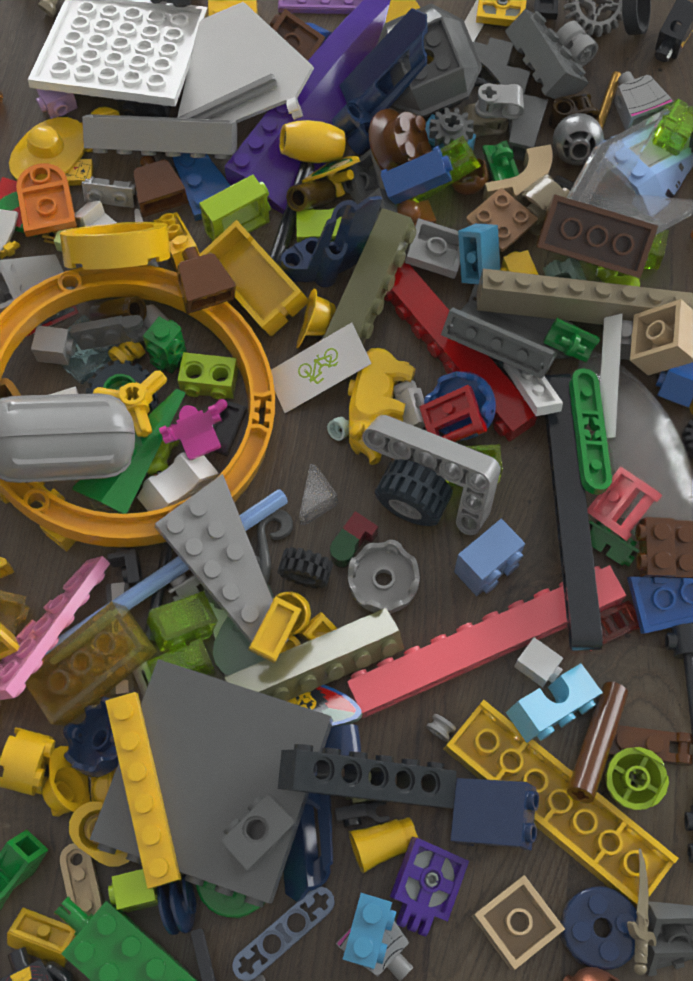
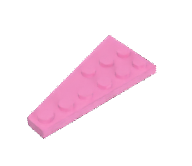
(43, 635)

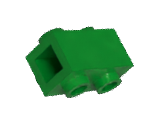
(165, 344)

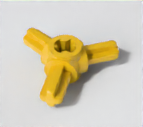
(137, 400)

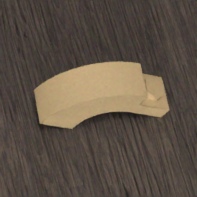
(536, 164)

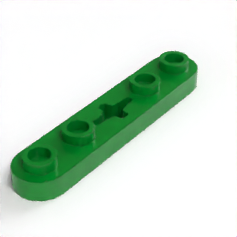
(593, 454)

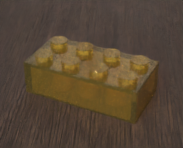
(89, 664)

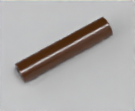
(597, 743)

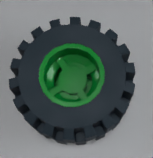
(119, 375)

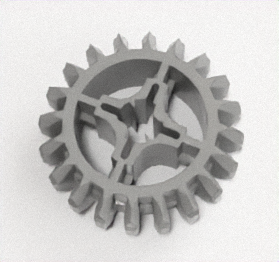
(589, 22)

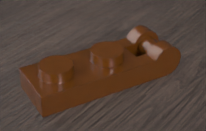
(656, 741)

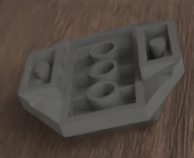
(450, 74)

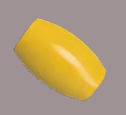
(312, 141)

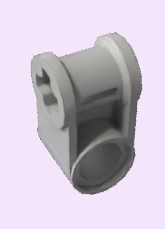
(502, 100)

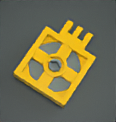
(499, 11)

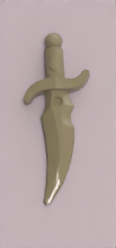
(639, 931)

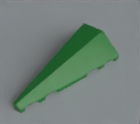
(119, 491)

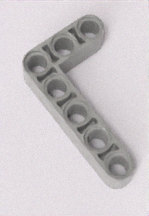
(450, 460)

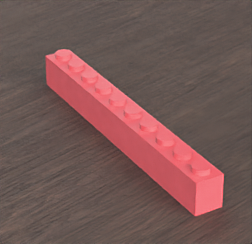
(471, 646)

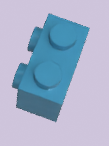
(478, 251)
(367, 931)

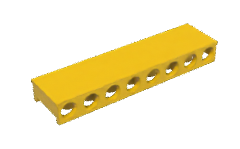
(591, 833)

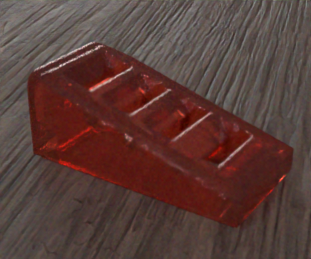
(629, 613)

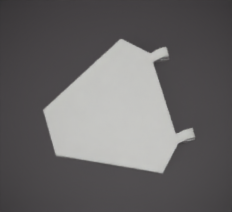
(235, 51)

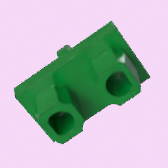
(500, 161)
(571, 340)

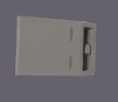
(21, 274)

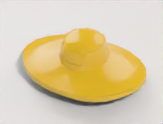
(52, 142)

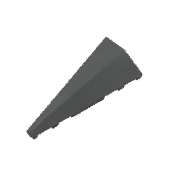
(367, 183)
(673, 933)

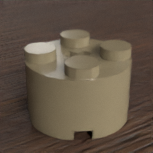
(538, 199)

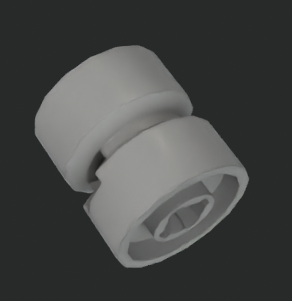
(577, 42)

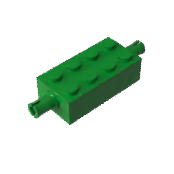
(116, 948)

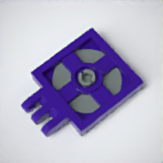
(427, 885)

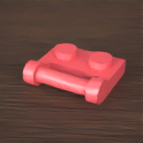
(614, 501)

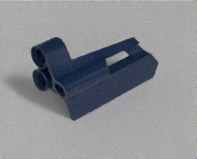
(370, 83)
(336, 256)
(303, 867)

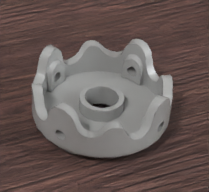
(383, 558)

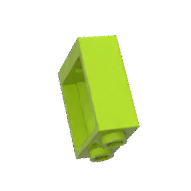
(240, 202)

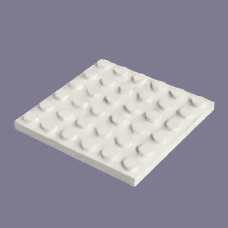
(119, 50)

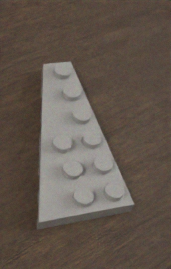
(217, 551)

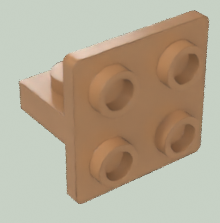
(507, 213)

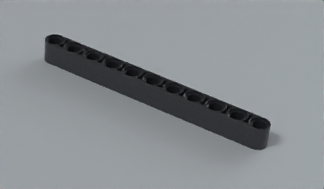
(572, 525)

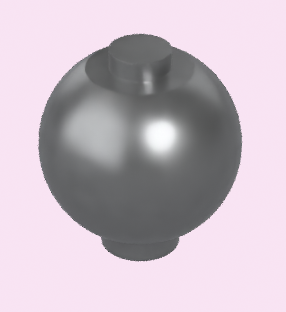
(576, 138)

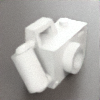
(413, 398)

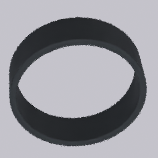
(636, 16)

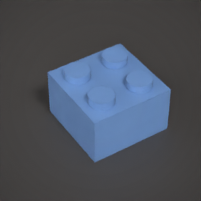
(489, 558)

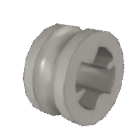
(441, 727)

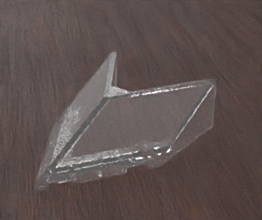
(606, 183)

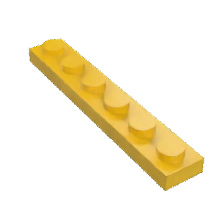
(143, 791)

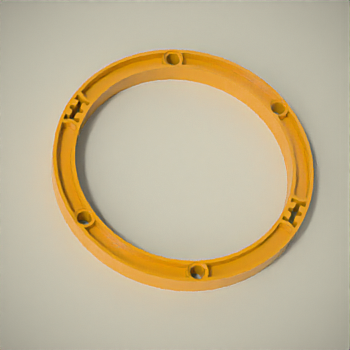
(163, 287)

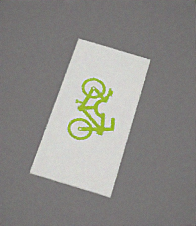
(319, 367)

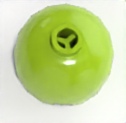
(650, 780)

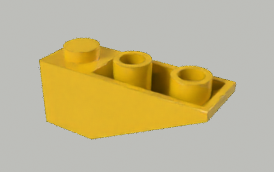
(178, 237)

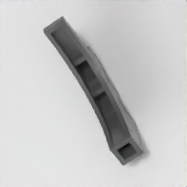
(496, 70)

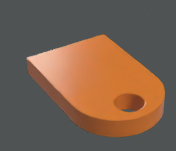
(45, 203)

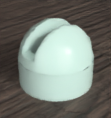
(334, 428)

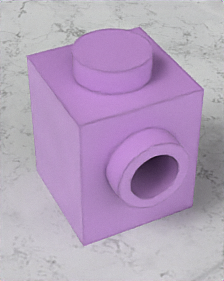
(55, 102)

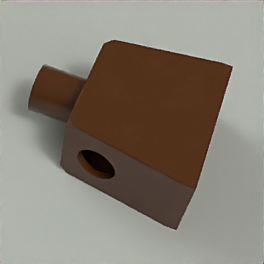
(158, 186)
(203, 281)

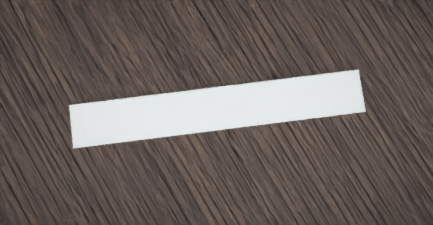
(610, 371)

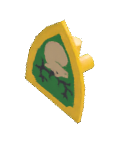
(330, 170)

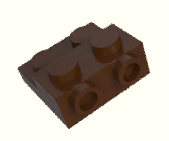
(297, 33)
(665, 547)

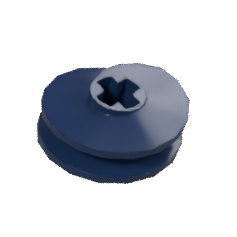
(178, 907)

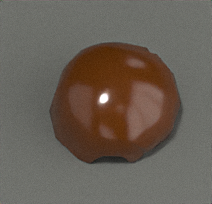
(474, 181)

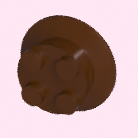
(397, 138)

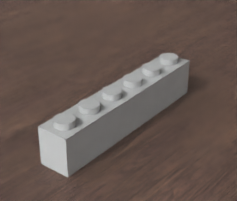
(160, 135)

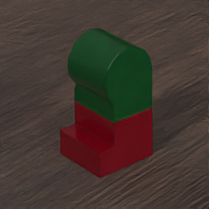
(350, 539)

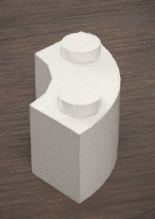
(177, 482)

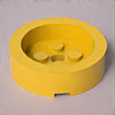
(115, 245)

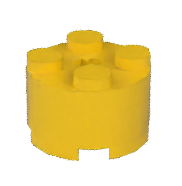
(26, 761)

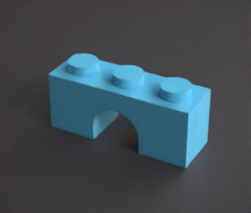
(537, 715)

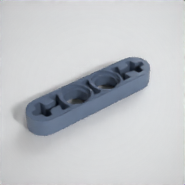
(281, 929)

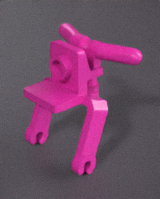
(196, 429)

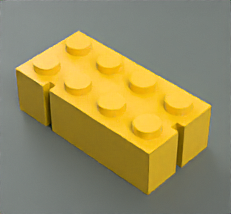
(259, 281)

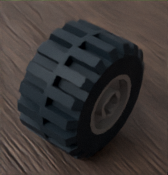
(413, 492)

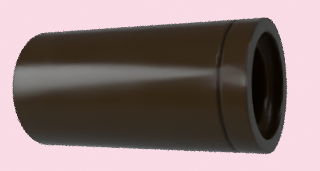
(311, 194)
(118, 307)

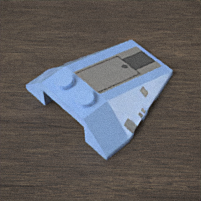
(660, 171)

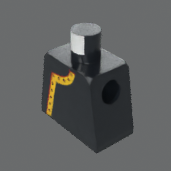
(672, 35)

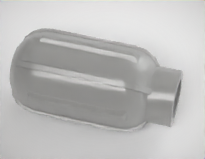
(64, 437)

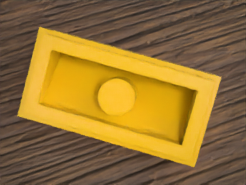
(40, 935)

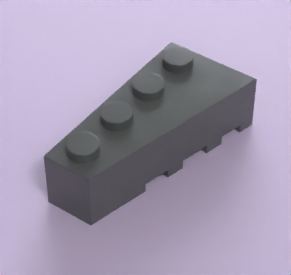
(546, 56)

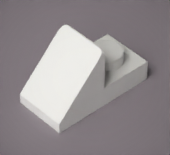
(92, 214)

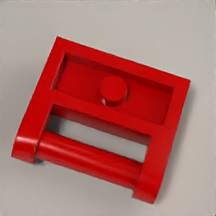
(452, 409)

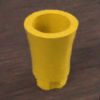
(381, 842)

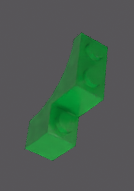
(19, 862)

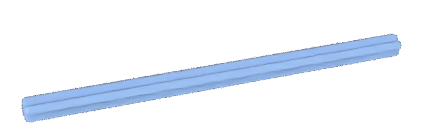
(177, 566)

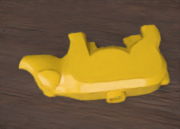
(373, 396)

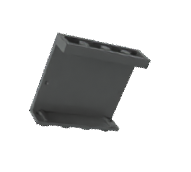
(503, 336)

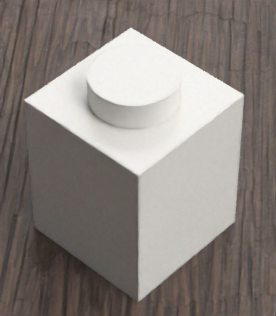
(539, 663)

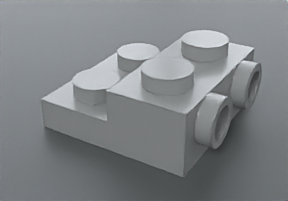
(435, 249)

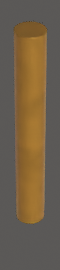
(608, 98)

